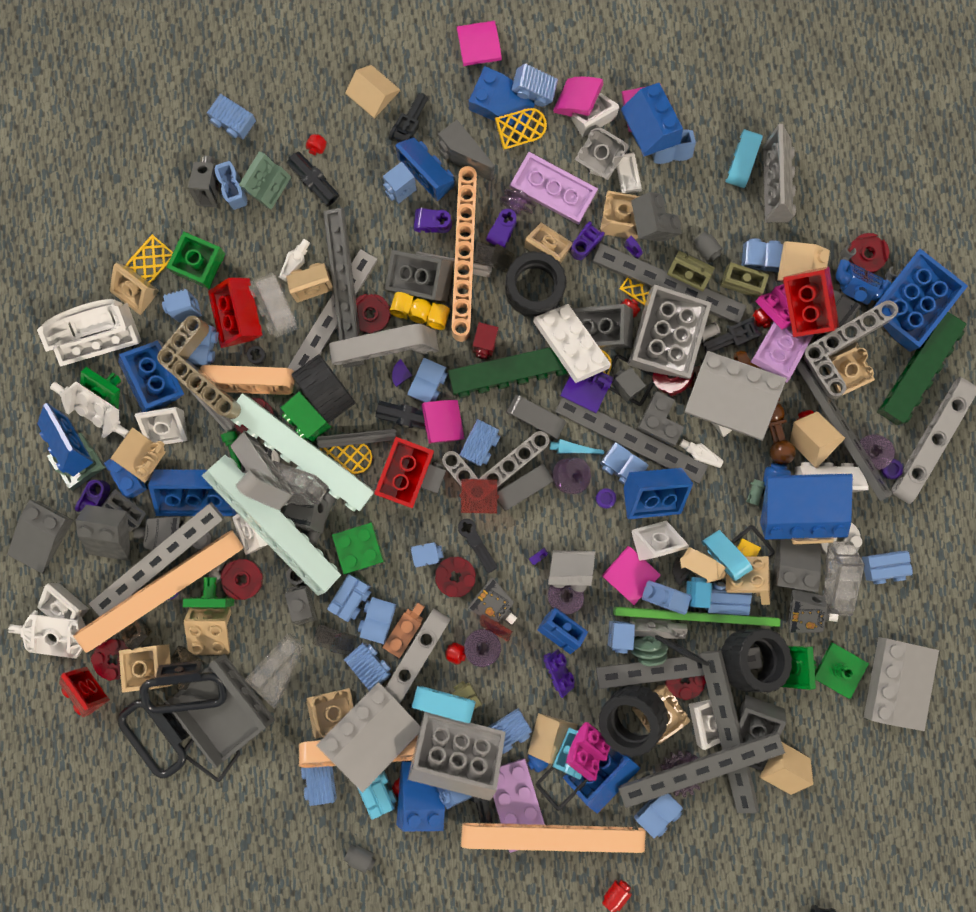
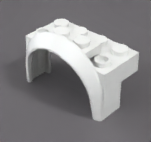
(85, 321)

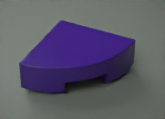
(633, 247)
(400, 373)
(538, 556)

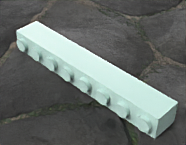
(303, 453)
(273, 528)

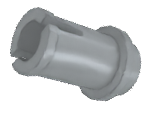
(710, 330)

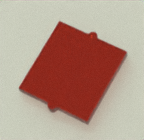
(479, 496)
(495, 627)

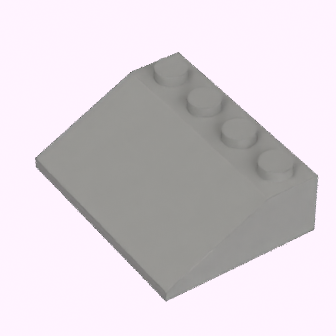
(779, 176)
(669, 333)
(735, 395)
(901, 684)
(369, 737)
(457, 756)

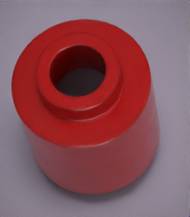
(617, 896)

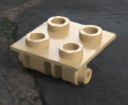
(138, 454)

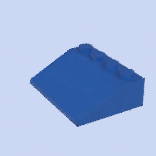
(923, 297)
(807, 506)

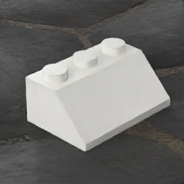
(859, 480)

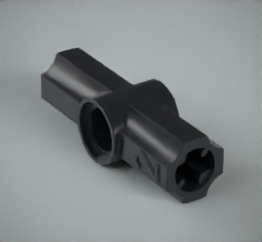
(313, 178)
(401, 414)

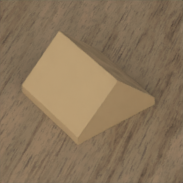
(371, 90)
(548, 241)
(131, 288)
(815, 438)
(548, 737)
(789, 771)

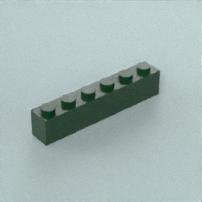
(921, 369)
(505, 371)

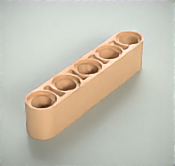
(250, 379)

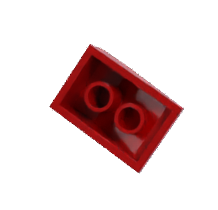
(83, 691)

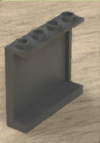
(224, 728)

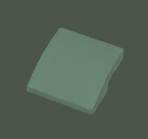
(265, 180)
(74, 482)

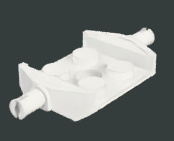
(90, 406)
(36, 632)

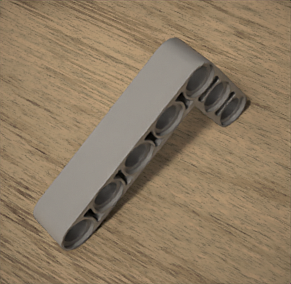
(400, 339)
(843, 341)
(498, 469)
(262, 479)

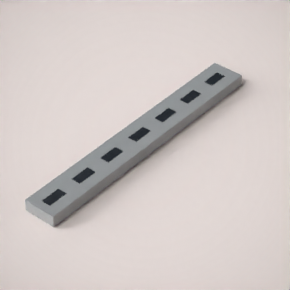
(327, 321)
(157, 559)

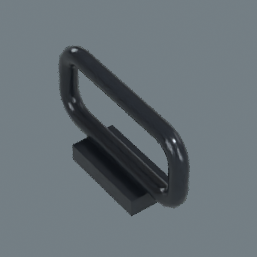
(178, 674)
(170, 728)

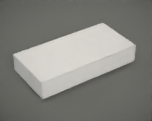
(628, 174)

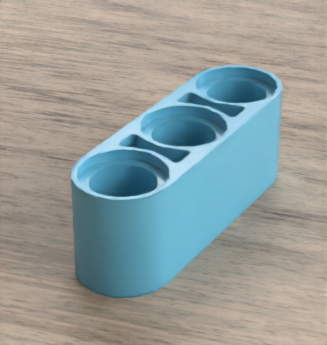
(744, 158)
(728, 555)
(443, 704)

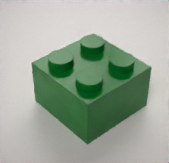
(196, 260)
(301, 413)
(358, 548)

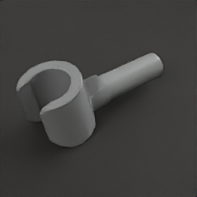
(216, 572)

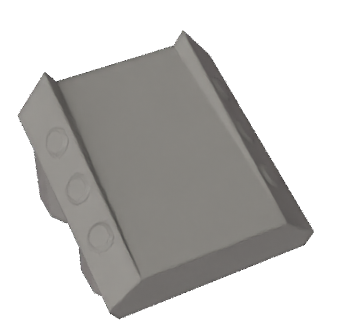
(602, 152)
(572, 569)

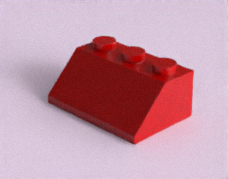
(811, 302)
(234, 312)
(404, 472)

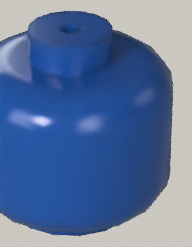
(536, 764)

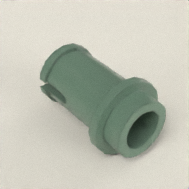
(756, 492)

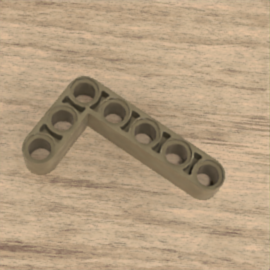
(193, 374)

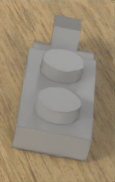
(660, 627)

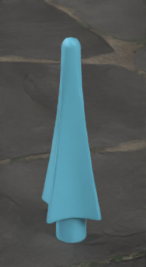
(567, 447)

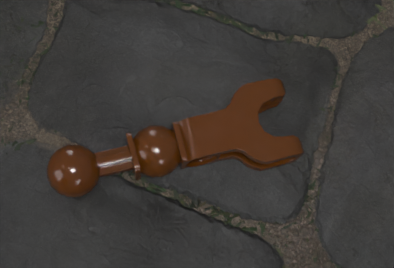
(781, 451)

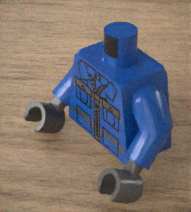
(859, 282)

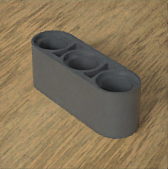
(536, 416)
(524, 487)

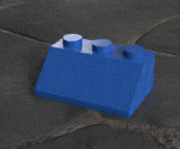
(652, 120)
(425, 167)
(148, 379)
(63, 441)
(656, 492)
(611, 774)

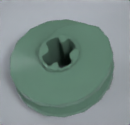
(649, 650)

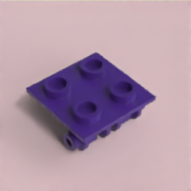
(588, 392)
(562, 679)

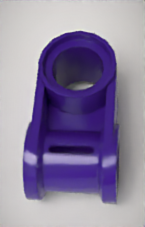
(429, 221)
(501, 231)
(588, 239)
(90, 497)

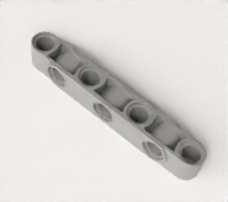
(926, 452)
(417, 654)

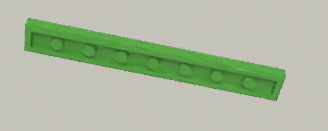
(696, 616)

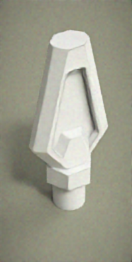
(294, 260)
(701, 453)

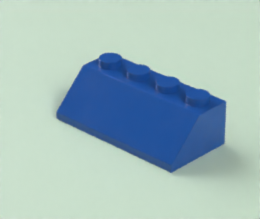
(184, 493)

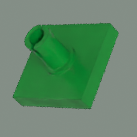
(102, 387)
(209, 596)
(803, 669)
(840, 670)

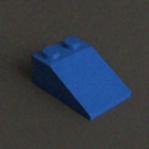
(494, 98)
(418, 804)

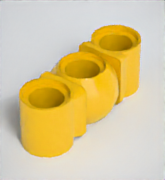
(419, 310)

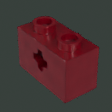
(485, 340)

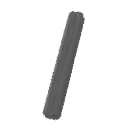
(356, 438)

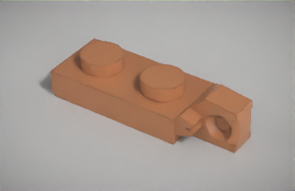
(404, 631)

